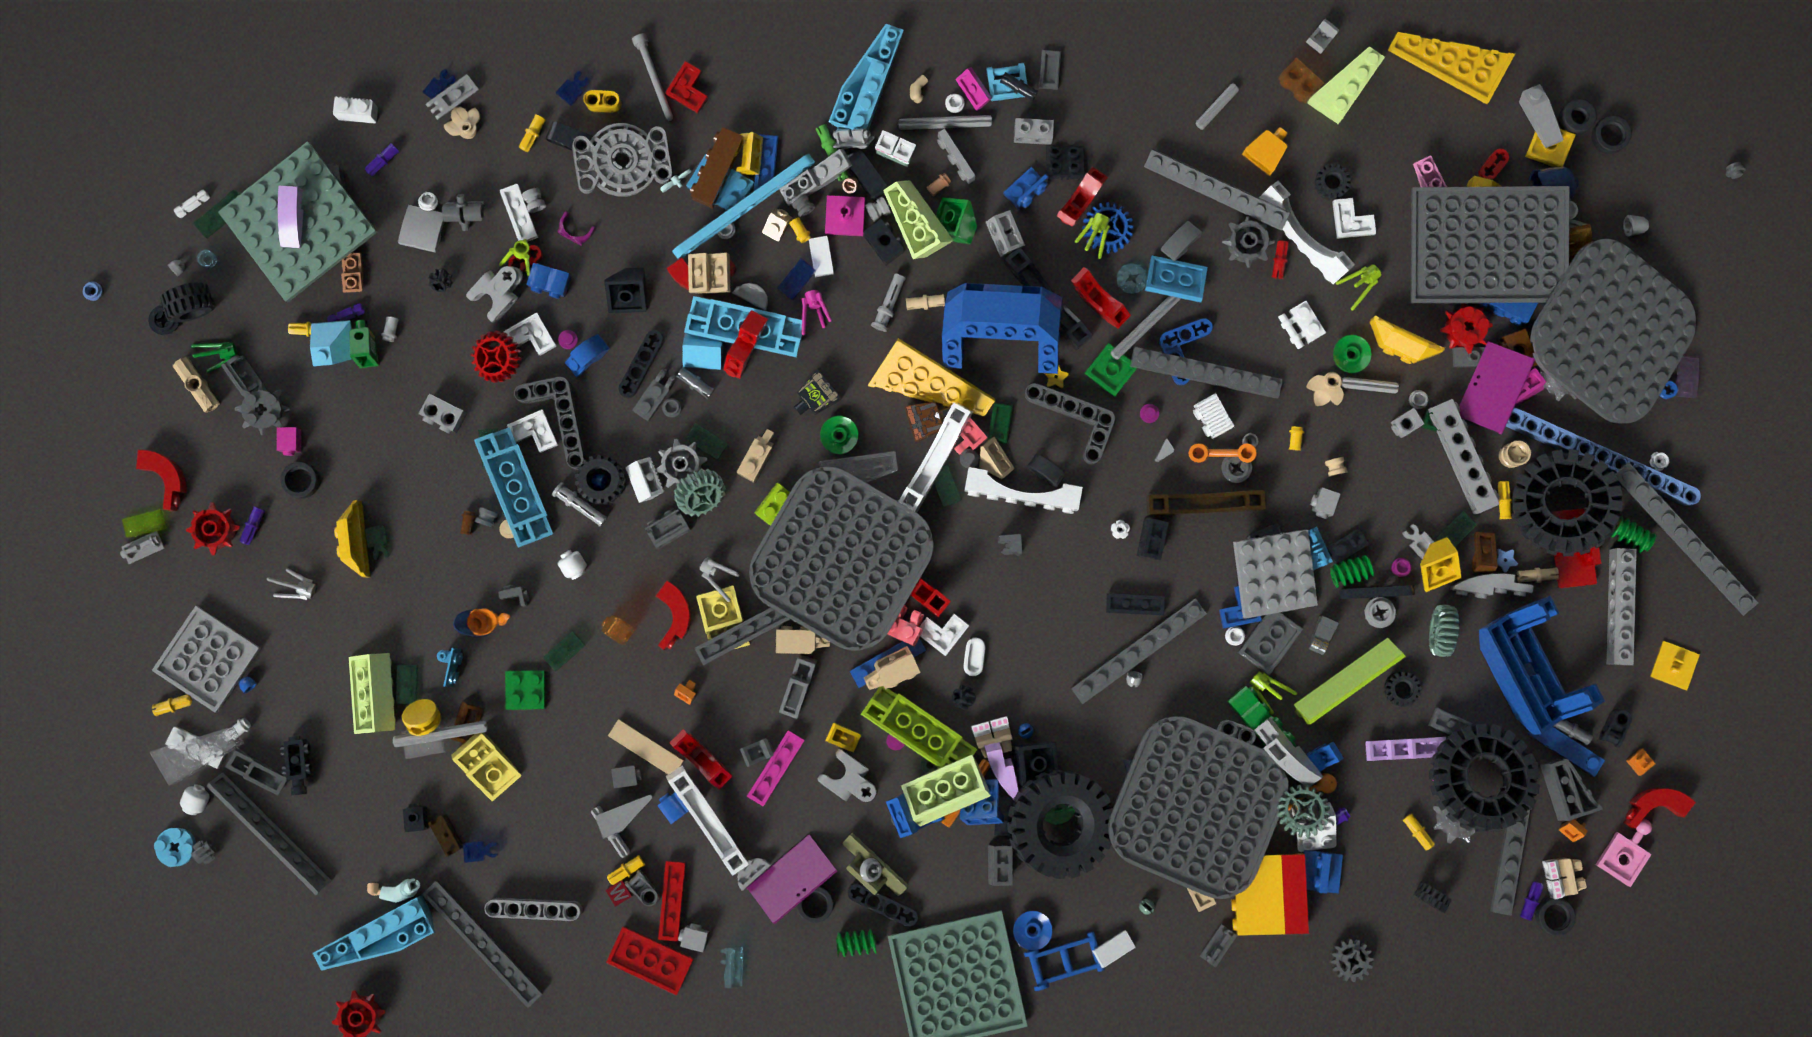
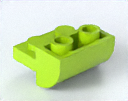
(772, 504)

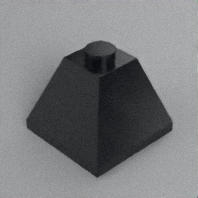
(626, 291)

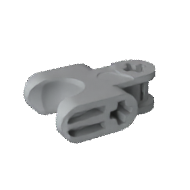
(500, 290)
(852, 781)

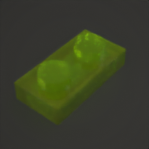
(143, 523)

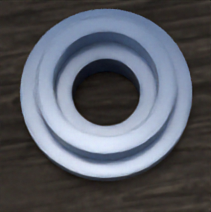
(87, 291)

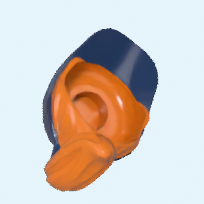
(478, 622)

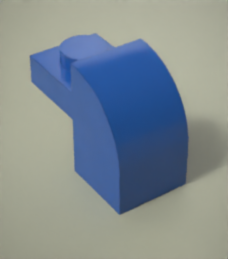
(586, 354)
(1325, 756)

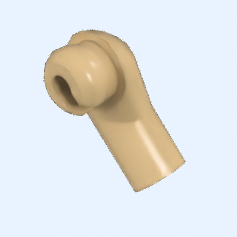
(915, 89)

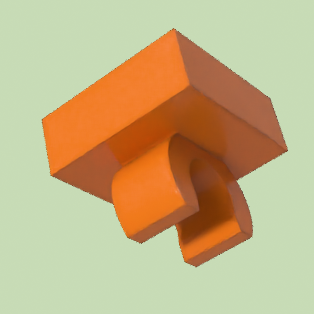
(686, 692)
(1640, 762)
(1573, 830)

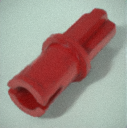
(1280, 259)

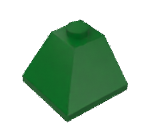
(957, 219)

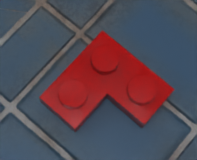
(682, 88)

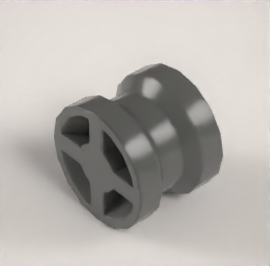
(803, 205)
(486, 517)

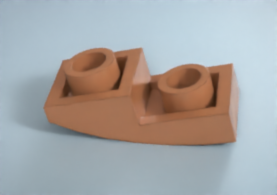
(352, 273)

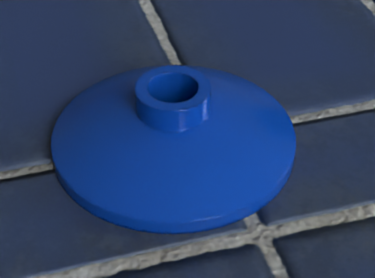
(1035, 940)

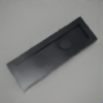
(1135, 604)

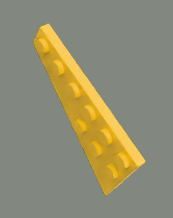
(1460, 65)
(922, 378)

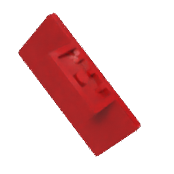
(1576, 569)

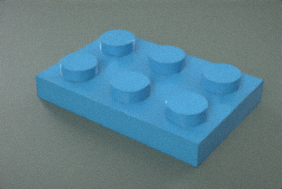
(735, 189)
(1176, 278)

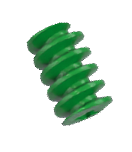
(1634, 534)
(1350, 570)
(856, 943)

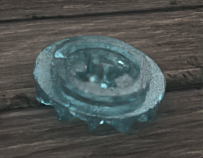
(1130, 287)

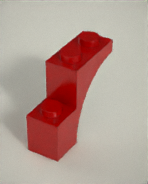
(744, 344)

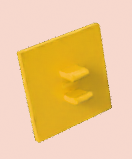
(1674, 665)

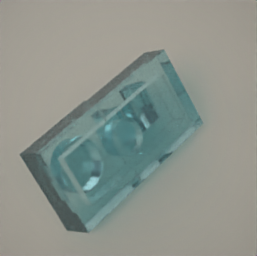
(734, 966)

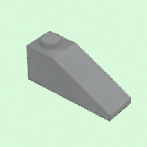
(1541, 115)
(617, 819)

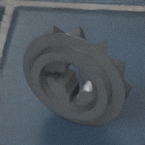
(1236, 477)

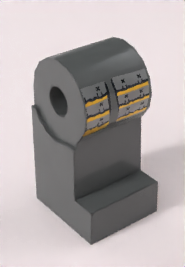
(1322, 634)

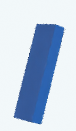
(768, 160)

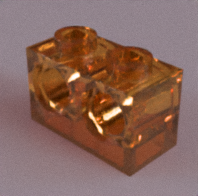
(1304, 77)
(617, 629)

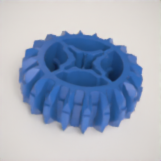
(1114, 231)

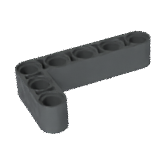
(1077, 413)
(563, 415)

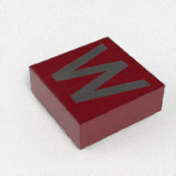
(618, 893)

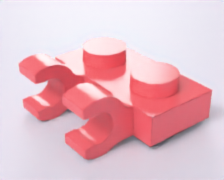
(972, 437)
(907, 631)

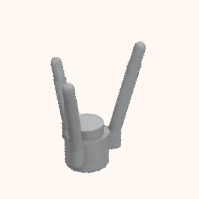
(710, 567)
(305, 589)

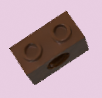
(1520, 341)

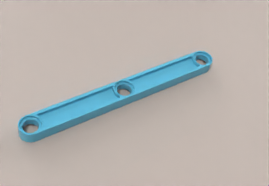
(743, 206)

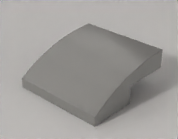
(421, 229)

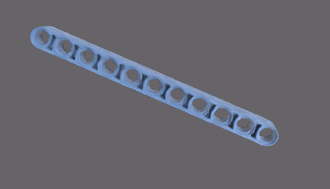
(1610, 456)

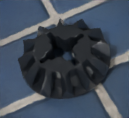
(157, 326)

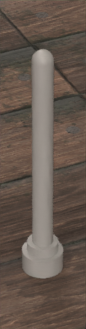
(641, 42)

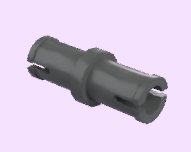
(695, 382)
(1574, 731)

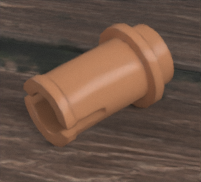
(938, 184)

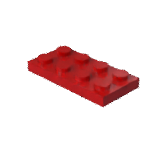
(649, 960)

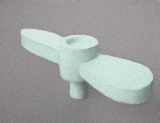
(675, 180)

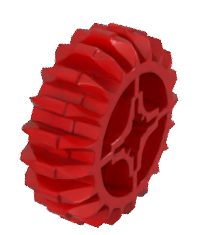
(487, 359)

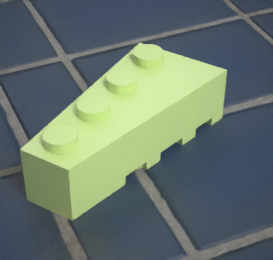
(1342, 90)
(916, 220)

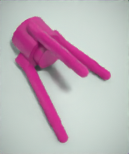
(814, 301)

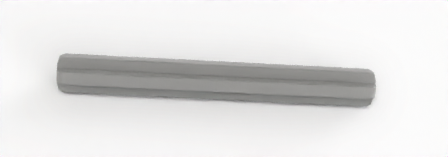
(945, 122)
(1144, 326)
(441, 733)

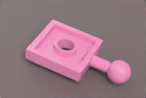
(1636, 855)

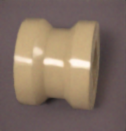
(1336, 466)

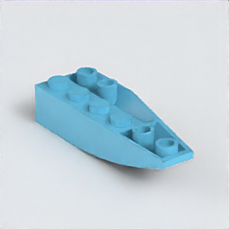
(865, 84)
(381, 936)

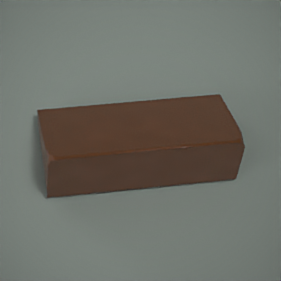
(467, 714)

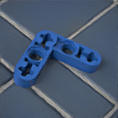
(1175, 347)

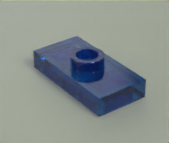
(796, 279)

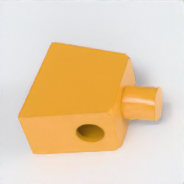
(1267, 150)

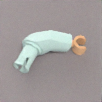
(402, 891)

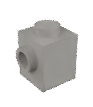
(1324, 502)
(693, 937)

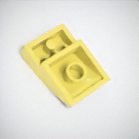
(718, 613)
(486, 765)

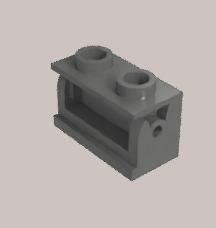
(667, 528)

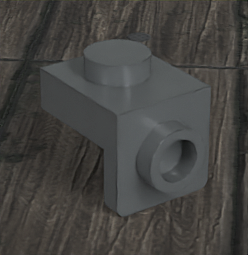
(511, 592)
(757, 752)

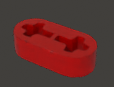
(1490, 163)
(531, 260)

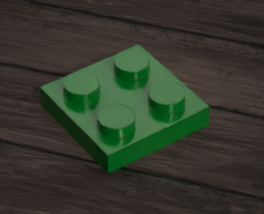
(1109, 372)
(525, 690)

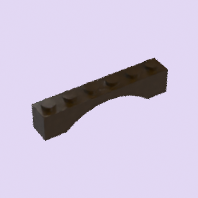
(1205, 503)

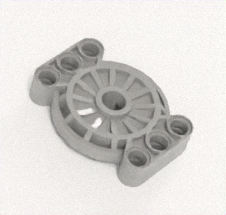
(622, 141)

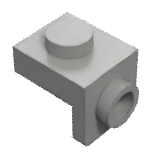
(1322, 36)

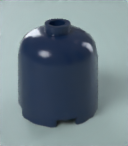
(1555, 177)

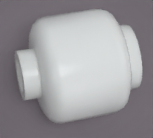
(572, 564)
(194, 799)

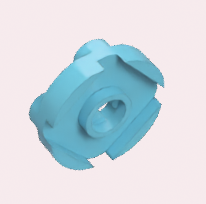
(164, 844)

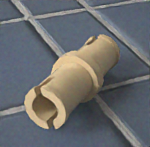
(925, 302)
(1537, 575)

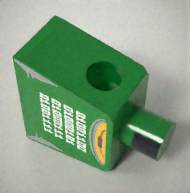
(363, 345)

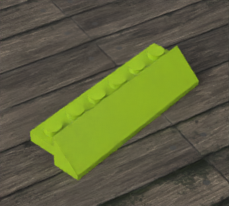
(1348, 681)
(916, 728)

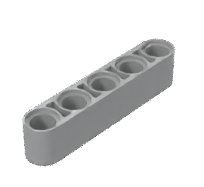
(524, 911)

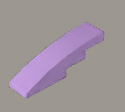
(1402, 748)

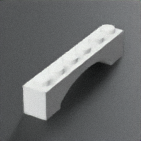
(1329, 262)
(936, 457)
(981, 483)
(707, 820)

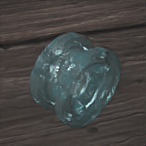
(201, 254)

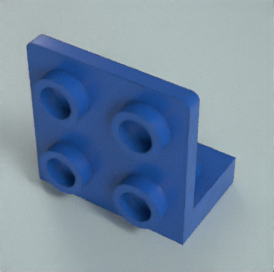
(1025, 188)
(985, 810)

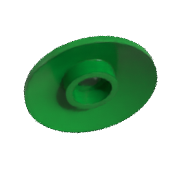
(1358, 347)
(832, 427)

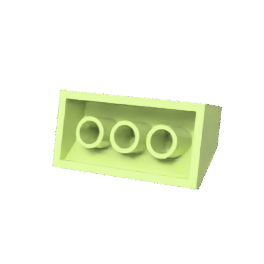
(372, 693)
(945, 790)

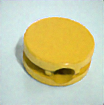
(421, 717)

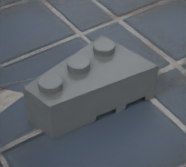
(1567, 791)

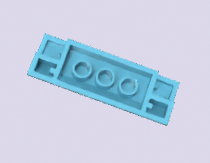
(723, 321)
(514, 487)

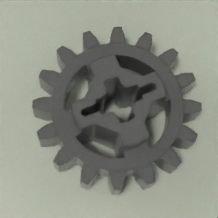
(1352, 953)

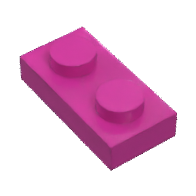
(973, 88)

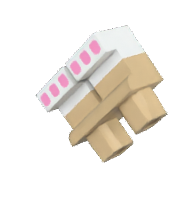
(1001, 734)
(1562, 878)

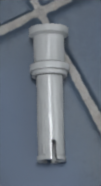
(883, 312)
(572, 499)

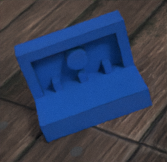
(1323, 871)

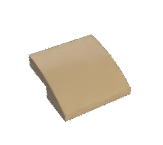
(709, 273)

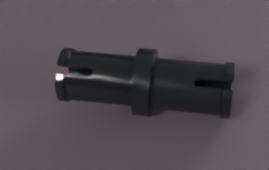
(1019, 86)

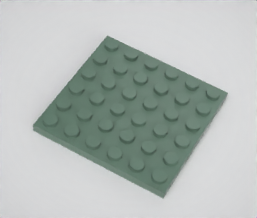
(330, 226)
(958, 978)

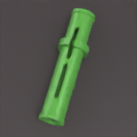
(827, 144)

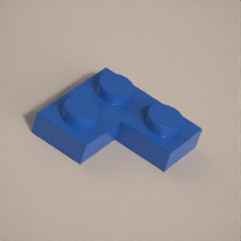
(1233, 616)

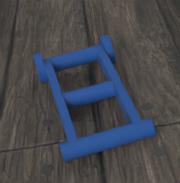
(1044, 983)

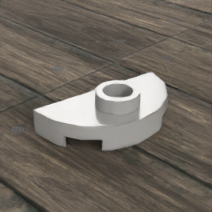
(753, 294)
(751, 871)

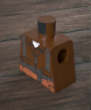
(925, 419)

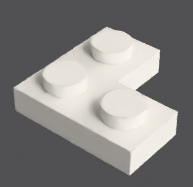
(1347, 224)
(534, 330)
(536, 426)
(943, 638)

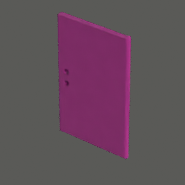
(1497, 388)
(797, 870)

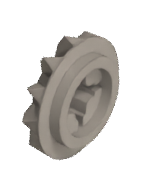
(1388, 616)

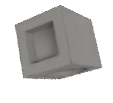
(1414, 420)

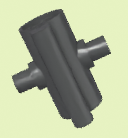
(463, 211)

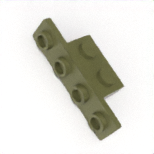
(887, 875)

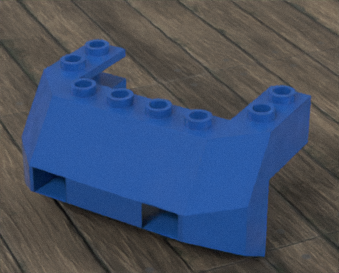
(1002, 313)
(1526, 672)

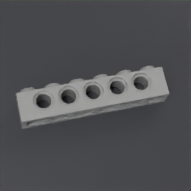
(1461, 468)
(1621, 606)

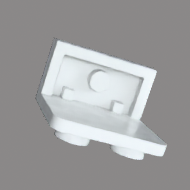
(1323, 839)

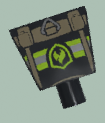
(816, 395)

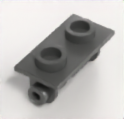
(1218, 945)

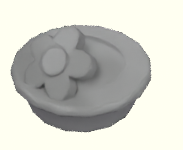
(870, 870)

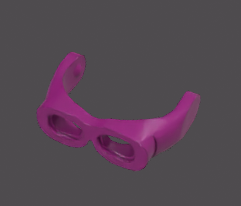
(578, 240)

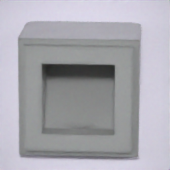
(1165, 450)

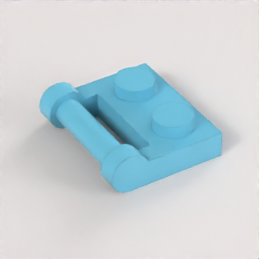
(1000, 91)

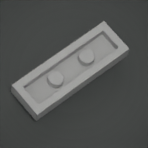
(955, 156)

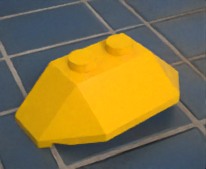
(1402, 342)
(352, 539)

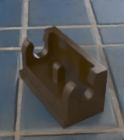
(446, 835)

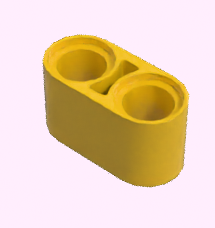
(602, 103)

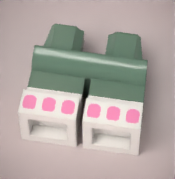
(895, 149)

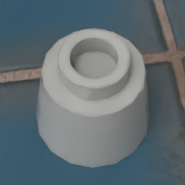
(1635, 225)

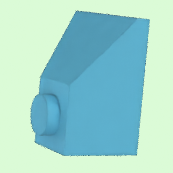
(330, 342)

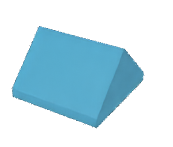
(702, 352)

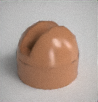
(850, 188)

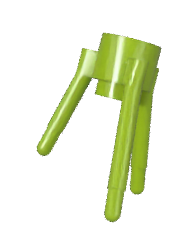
(1099, 224)
(520, 251)
(1369, 275)
(1260, 682)

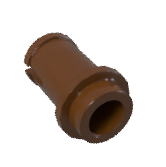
(467, 522)

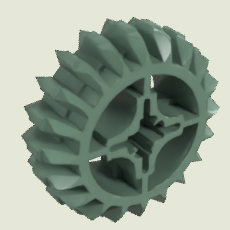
(699, 492)
(1443, 630)
(1309, 816)

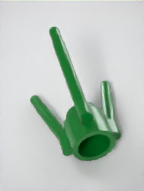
(226, 350)

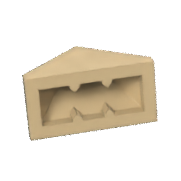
(994, 459)

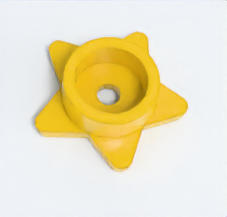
(1059, 381)

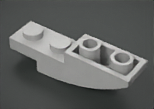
(817, 177)
(1484, 586)
(1288, 757)

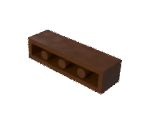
(717, 167)

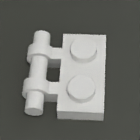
(1307, 323)

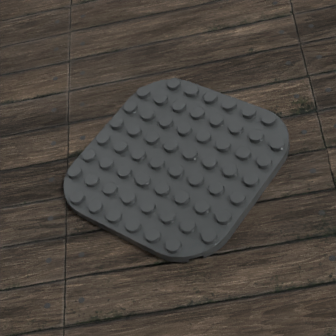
(1613, 331)
(841, 558)
(1197, 807)

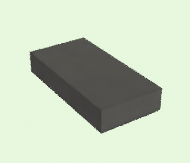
(1049, 69)

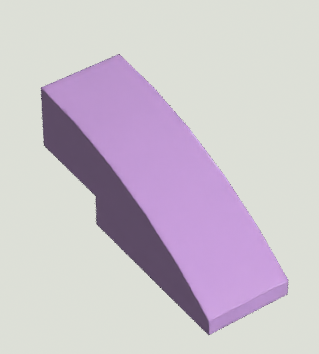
(290, 216)
(1002, 768)

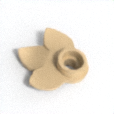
(461, 121)
(1324, 391)

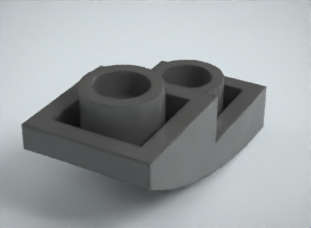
(1181, 240)

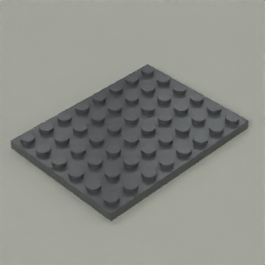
(1488, 243)

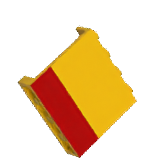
(1274, 899)

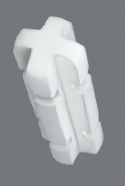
(192, 203)

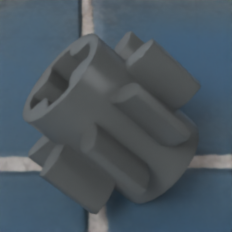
(203, 852)

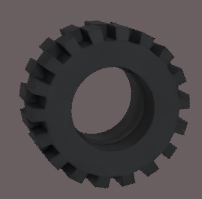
(187, 302)
(585, 473)

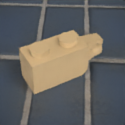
(756, 457)
(798, 641)
(892, 670)

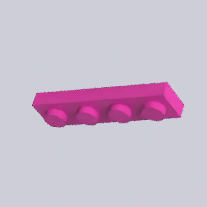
(775, 768)

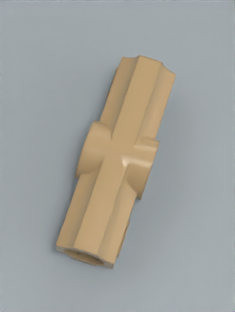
(203, 393)

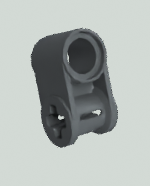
(642, 888)

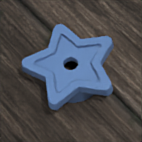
(1510, 560)

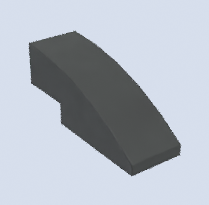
(798, 686)
(255, 771)

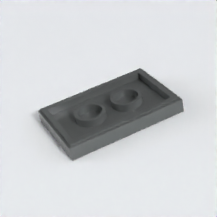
(1270, 641)

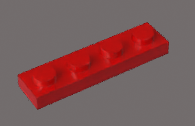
(672, 900)

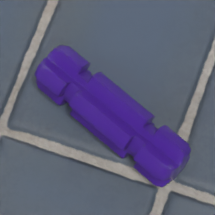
(347, 314)

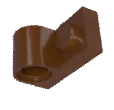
(1485, 553)

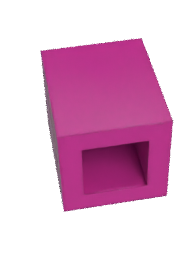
(288, 440)

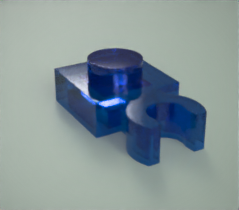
(437, 86)
(570, 90)
(476, 851)

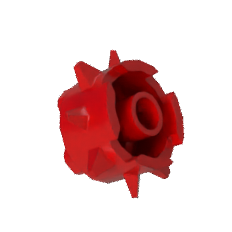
(1456, 325)
(202, 524)
(362, 1005)

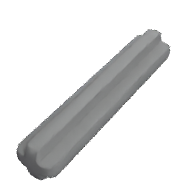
(1217, 106)
(1370, 385)
(618, 843)

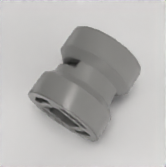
(534, 200)
(878, 208)

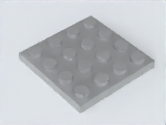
(1275, 573)
(206, 659)

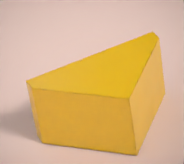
(843, 737)

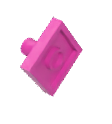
(844, 215)

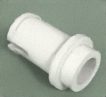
(390, 329)
(242, 726)

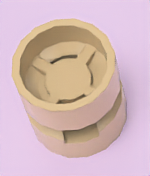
(1514, 454)

